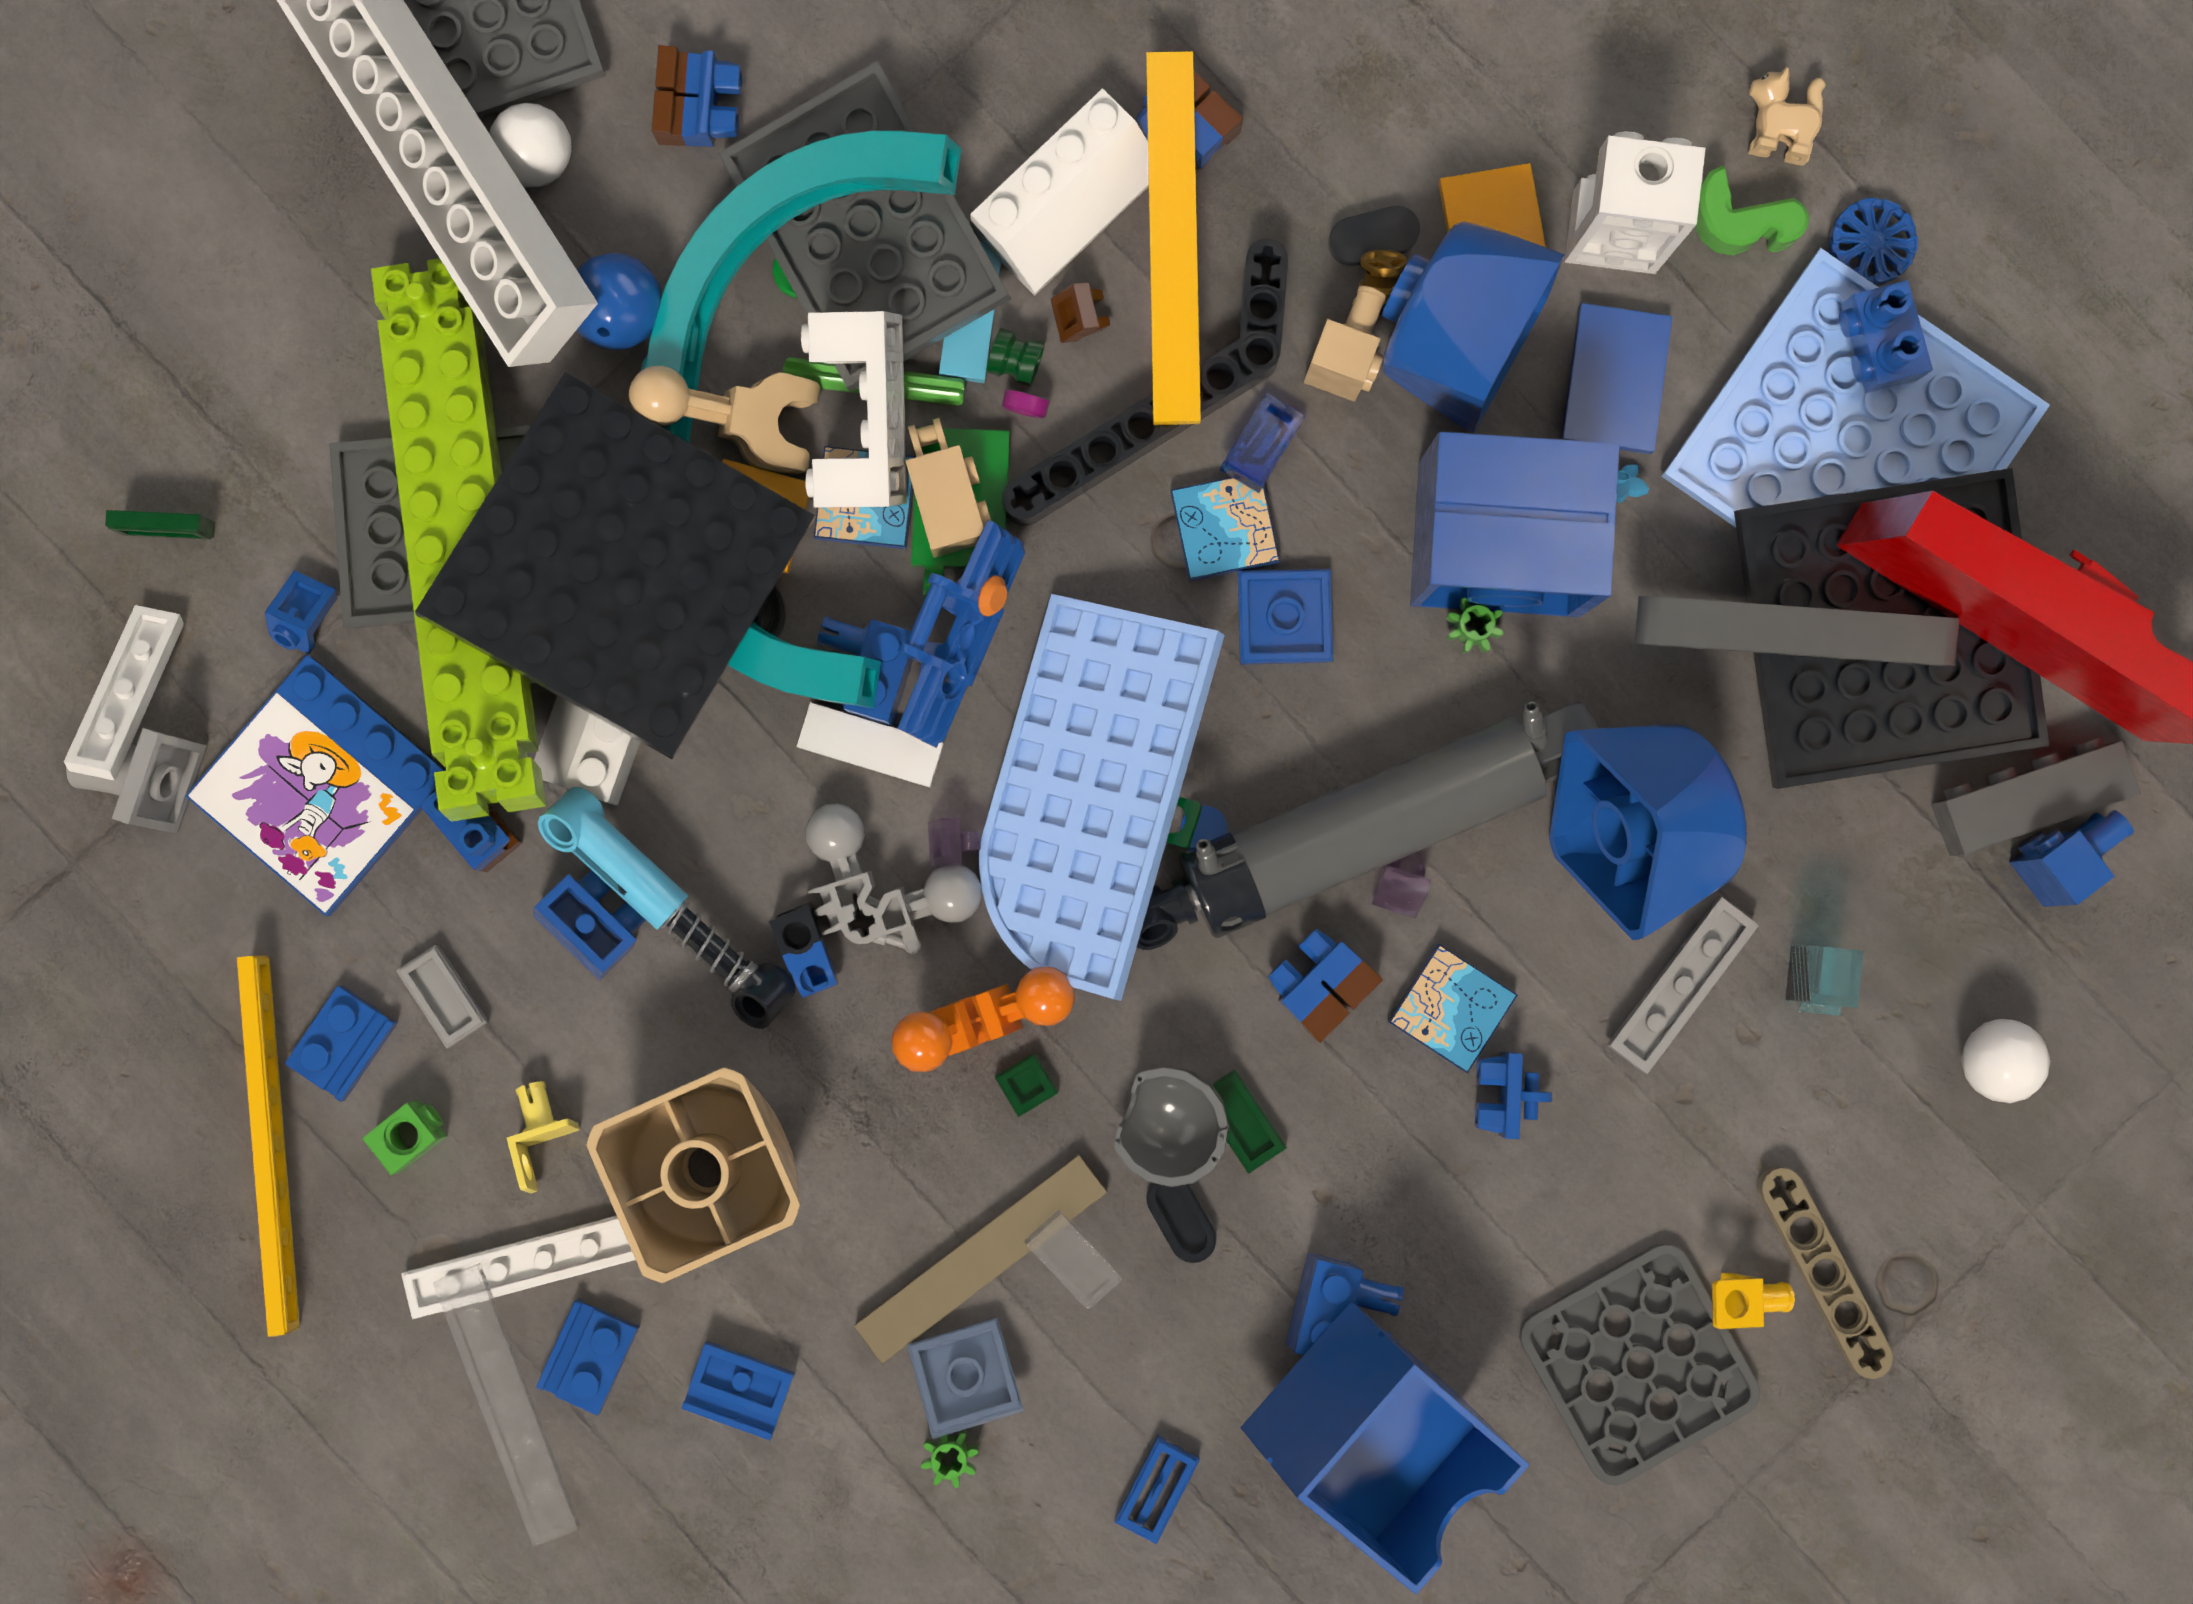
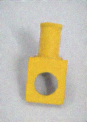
(1743, 1299)

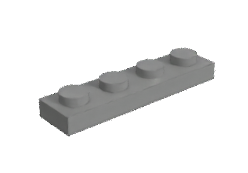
(1682, 985)

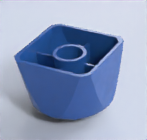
(1466, 317)
(1646, 821)

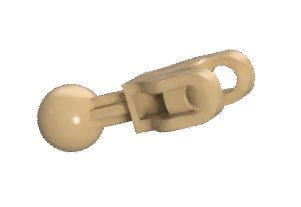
(743, 413)

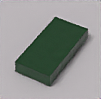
(160, 524)
(1250, 1131)

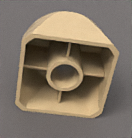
(661, 1209)

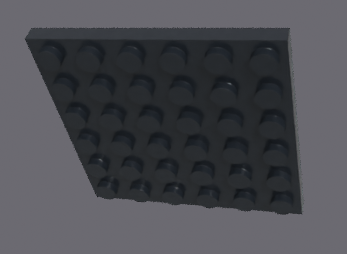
(616, 565)
(1875, 716)

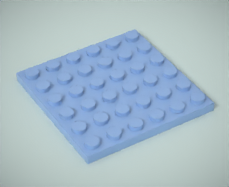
(1804, 428)

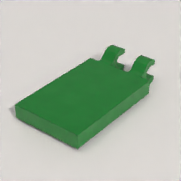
(991, 459)

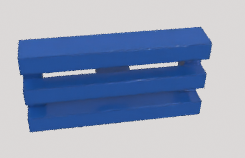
(1175, 1453)

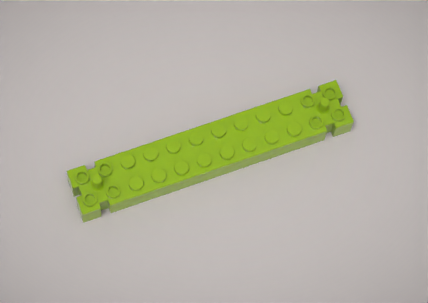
(444, 470)

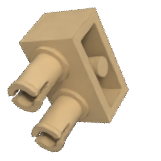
(1347, 351)

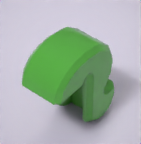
(1737, 230)

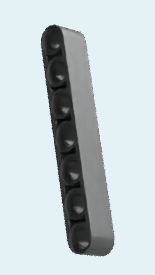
(1796, 631)

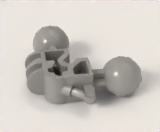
(948, 894)

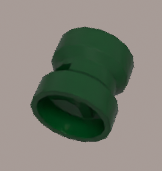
(1015, 357)

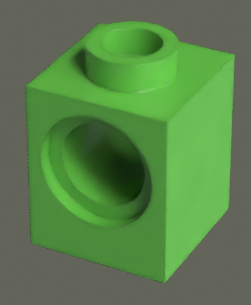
(386, 1140)

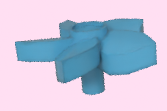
(1629, 484)

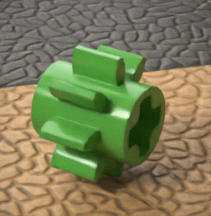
(1472, 638)
(955, 1468)

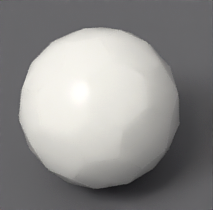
(532, 143)
(2005, 1060)

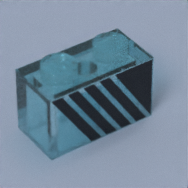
(1824, 978)

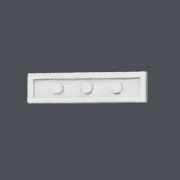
(124, 693)

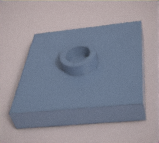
(965, 1378)

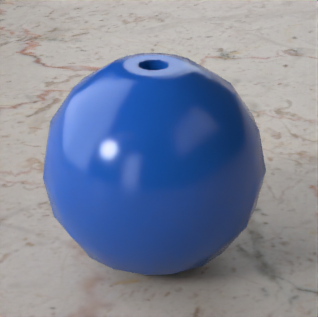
(625, 298)

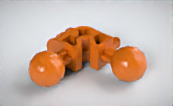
(927, 1038)

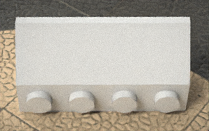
(1065, 193)
(585, 752)

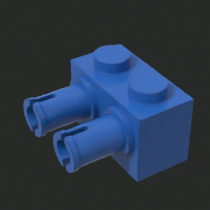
(1885, 337)
(880, 643)
(2070, 865)
(585, 927)
(1326, 1291)

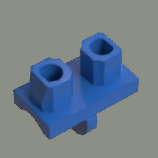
(1507, 1073)

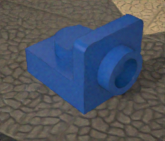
(298, 611)

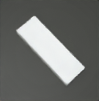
(869, 745)

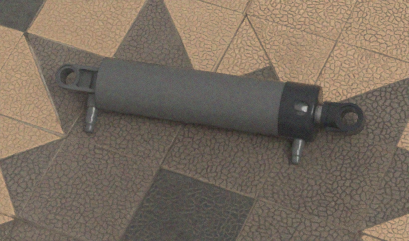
(1364, 825)

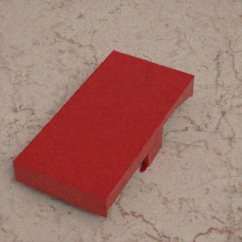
(2054, 619)

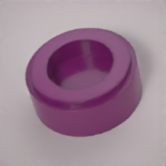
(1025, 404)

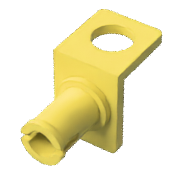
(539, 1128)

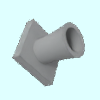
(150, 781)

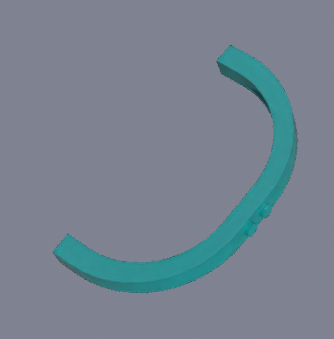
(698, 283)

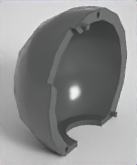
(1172, 1127)

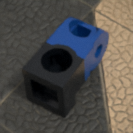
(804, 949)

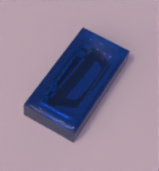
(1262, 443)

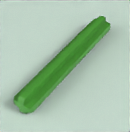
(916, 385)

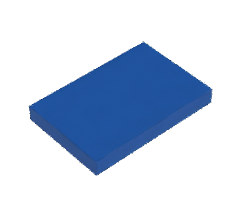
(1616, 377)

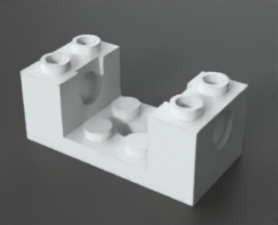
(1630, 220)
(878, 342)

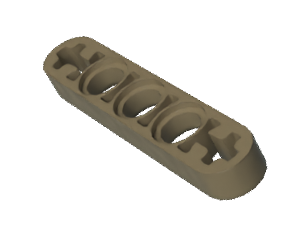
(1843, 1286)

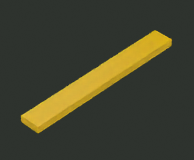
(1173, 238)
(268, 1145)

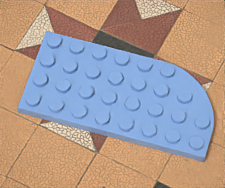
(1092, 786)

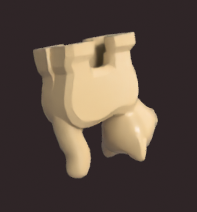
(1784, 121)

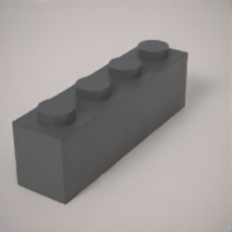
(2036, 798)

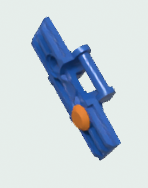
(978, 610)

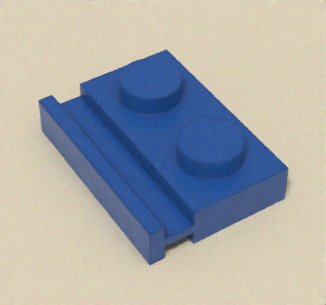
(341, 1043)
(587, 1357)
(738, 1390)

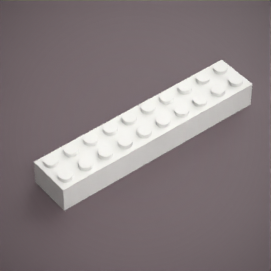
(447, 173)

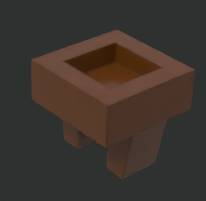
(1076, 312)

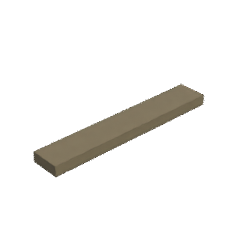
(976, 1260)

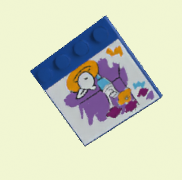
(317, 785)

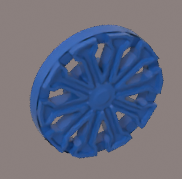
(1873, 240)

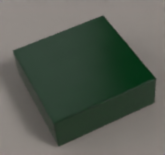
(1026, 1084)

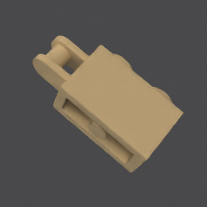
(945, 492)

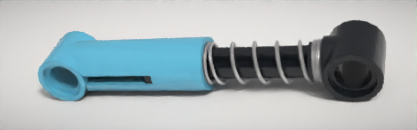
(579, 827)

